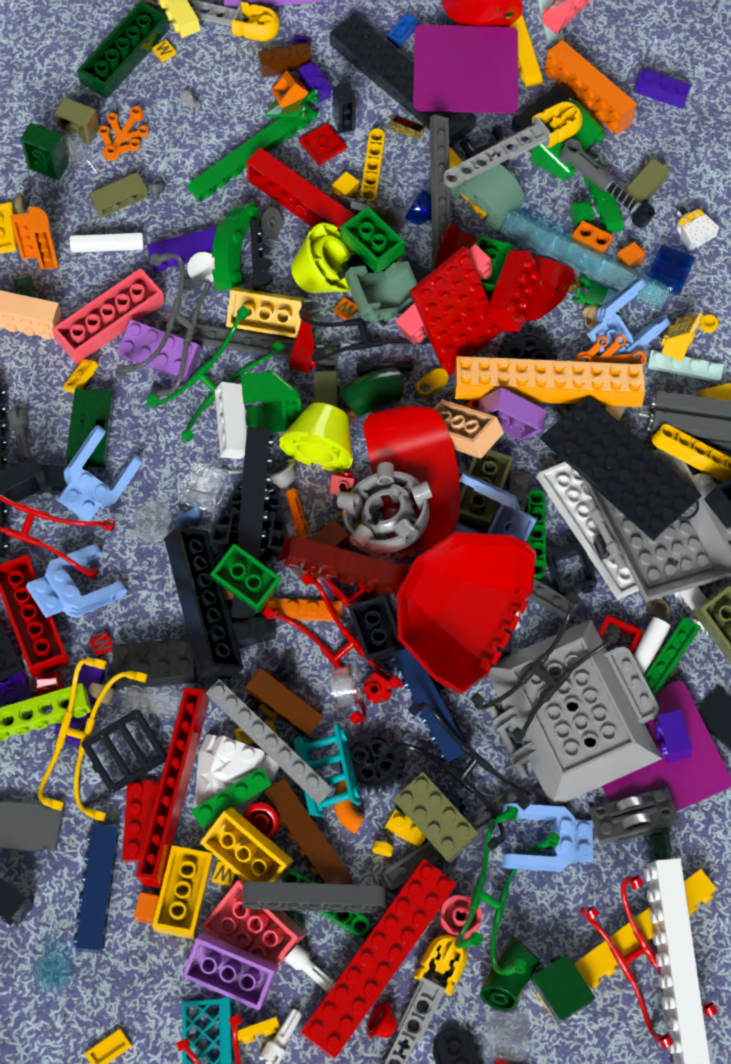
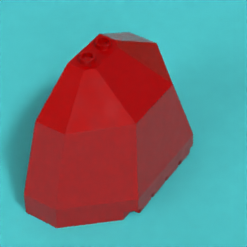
(462, 604)

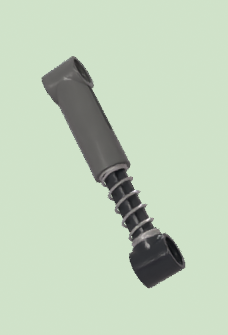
(573, 154)

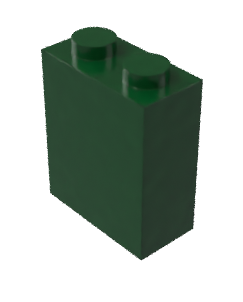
(562, 988)

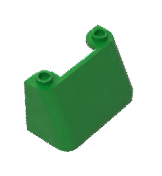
(549, 158)

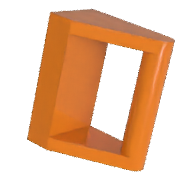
(295, 93)

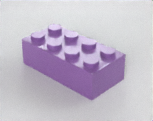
(142, 341)
(230, 971)

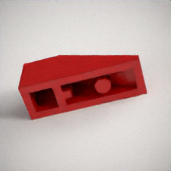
(303, 348)

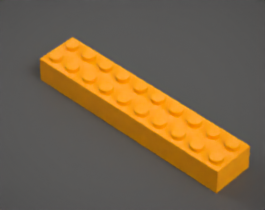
(551, 380)

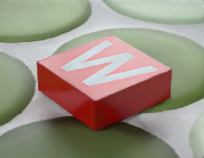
(101, 644)

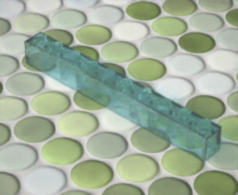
(583, 259)

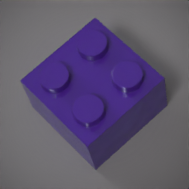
(674, 736)

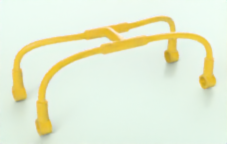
(66, 730)

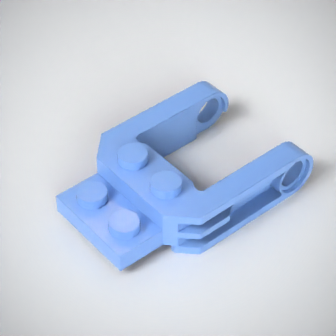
(610, 323)
(83, 490)
(509, 517)
(59, 593)
(574, 841)

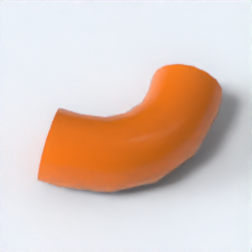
(346, 812)

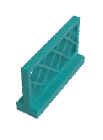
(226, 1011)

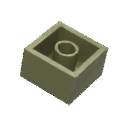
(78, 119)

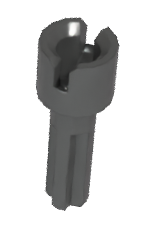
(19, 426)

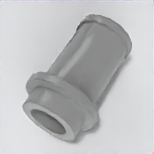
(192, 103)

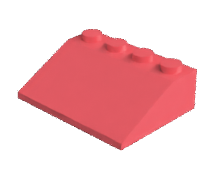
(562, 13)
(257, 931)

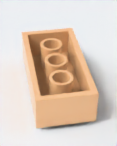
(29, 314)
(469, 429)

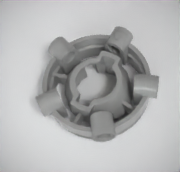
(403, 524)

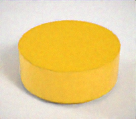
(709, 323)
(382, 848)

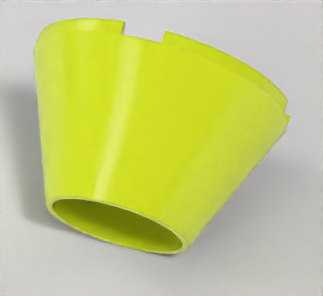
(320, 260)
(320, 437)

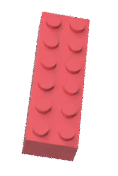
(108, 316)
(410, 322)

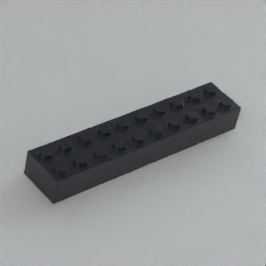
(390, 72)

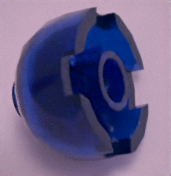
(420, 210)

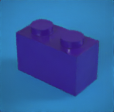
(313, 78)

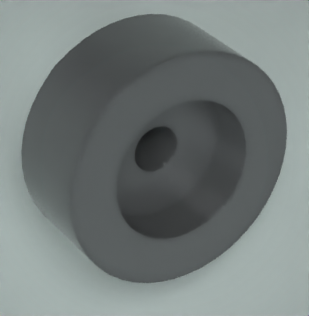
(155, 189)

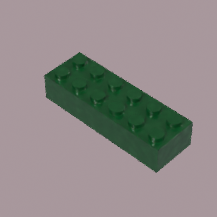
(123, 49)

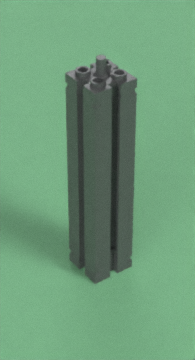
(695, 415)

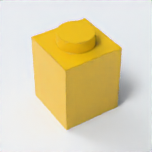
(345, 186)

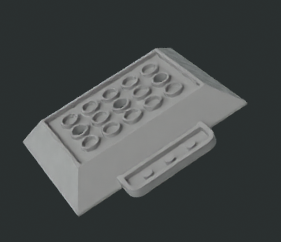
(696, 544)
(611, 710)

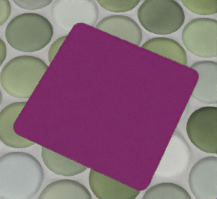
(465, 69)
(686, 779)

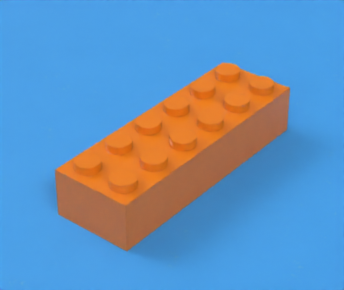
(591, 86)

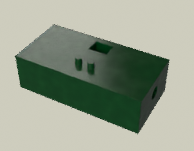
(88, 411)

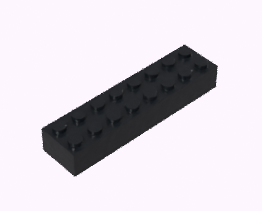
(203, 604)

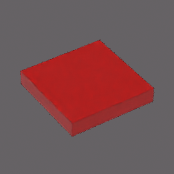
(322, 144)

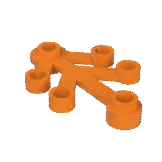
(123, 135)
(606, 356)

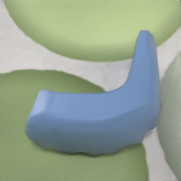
(189, 517)

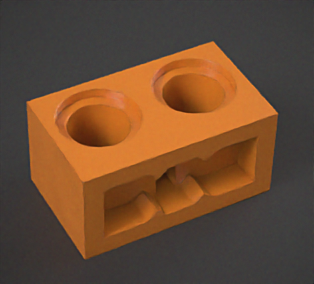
(593, 237)

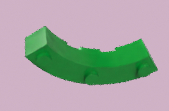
(228, 245)

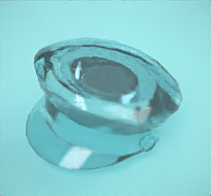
(53, 973)

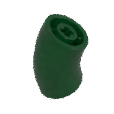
(373, 390)
(505, 991)

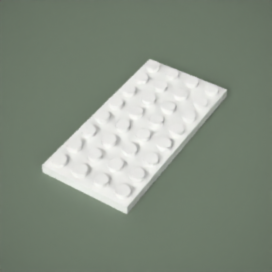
(569, 496)

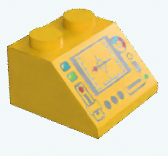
(681, 336)

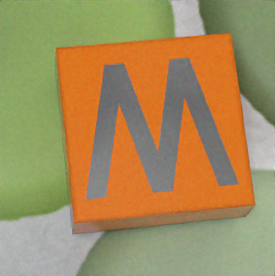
(345, 309)

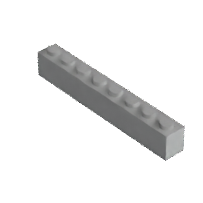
(269, 742)

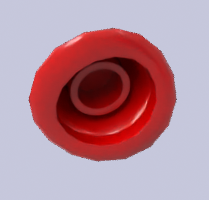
(263, 818)
(381, 1021)

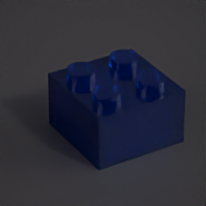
(672, 268)

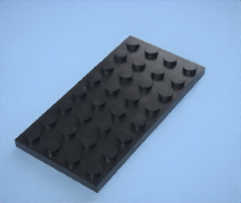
(621, 467)

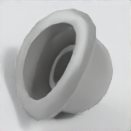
(284, 474)

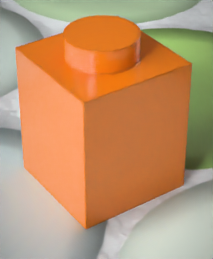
(631, 255)
(146, 907)

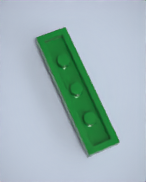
(231, 797)

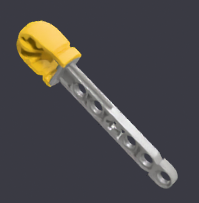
(262, 22)
(563, 118)
(429, 991)

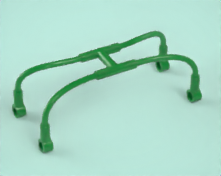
(187, 434)
(476, 938)

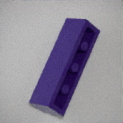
(183, 246)
(86, 676)

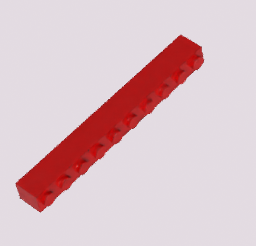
(172, 788)

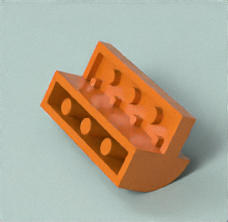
(35, 237)

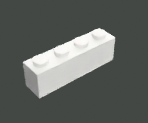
(231, 420)

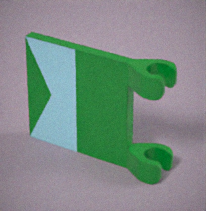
(295, 109)
(596, 295)

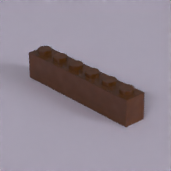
(306, 835)

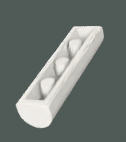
(106, 242)
(650, 643)

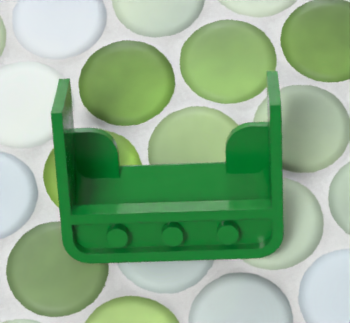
(279, 401)

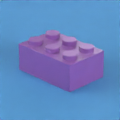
(515, 414)

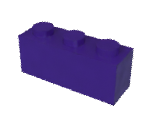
(663, 88)

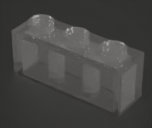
(152, 702)

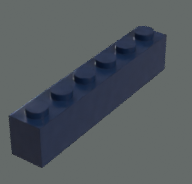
(426, 690)
(97, 889)

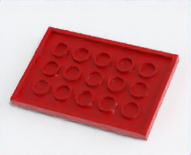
(454, 309)

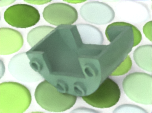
(493, 192)
(381, 294)

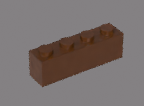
(283, 702)

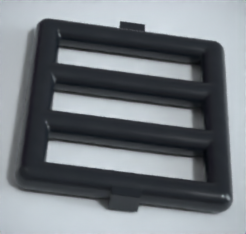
(121, 725)

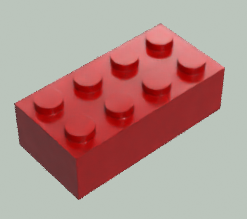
(514, 291)

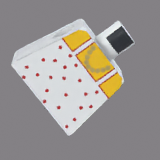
(695, 228)

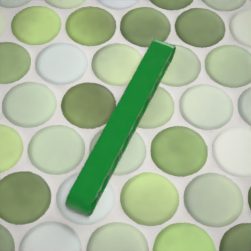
(235, 162)

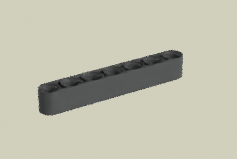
(313, 897)

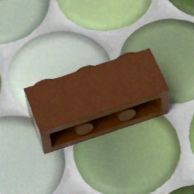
(287, 58)

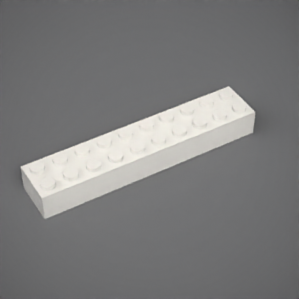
(676, 962)

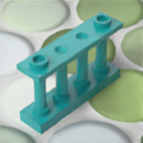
(304, 750)

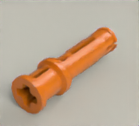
(300, 524)

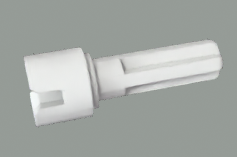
(300, 959)
(274, 1050)

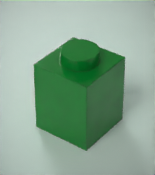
(581, 211)

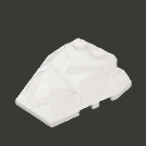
(224, 763)

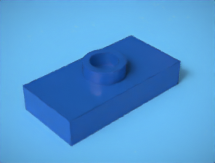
(403, 30)

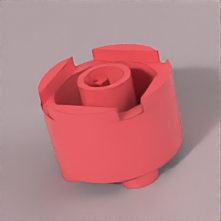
(458, 906)

